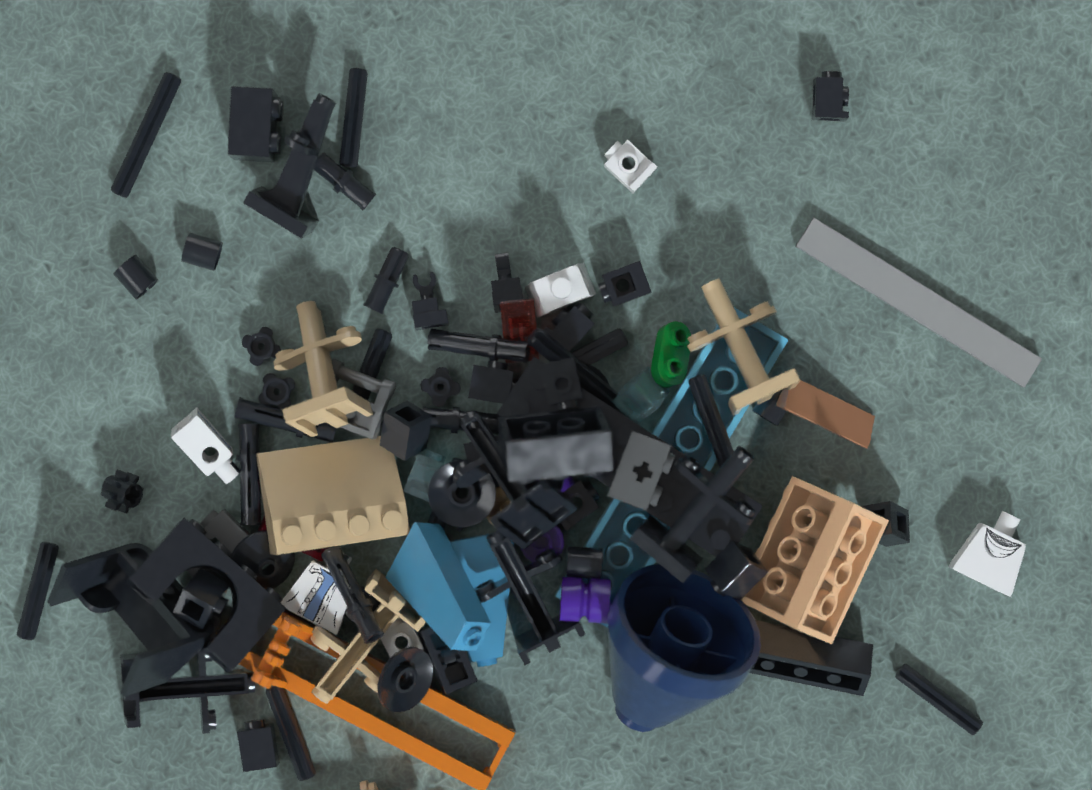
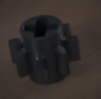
(122, 491)

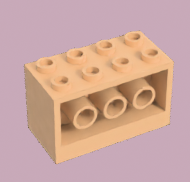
(814, 559)

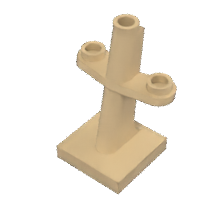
(732, 329)
(327, 401)
(352, 656)

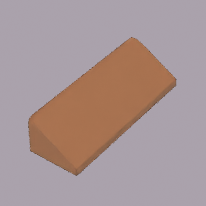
(828, 413)

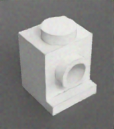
(632, 178)
(397, 629)

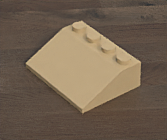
(331, 495)

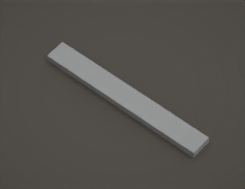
(918, 302)

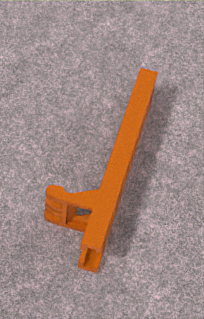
(269, 672)

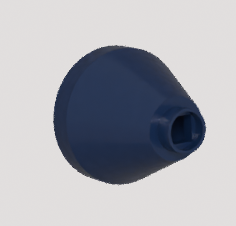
(675, 646)

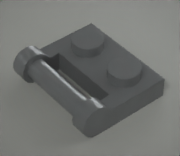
(357, 422)

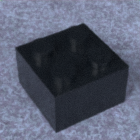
(253, 124)

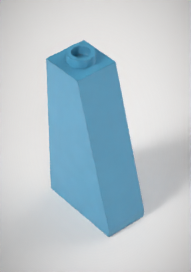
(479, 567)
(438, 587)

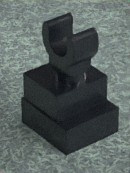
(505, 287)
(426, 310)

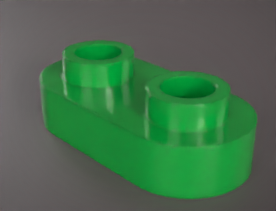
(671, 351)

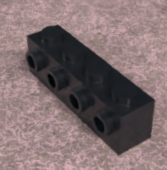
(811, 661)

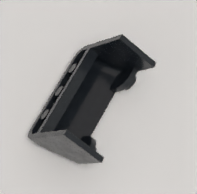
(102, 588)

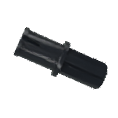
(386, 280)

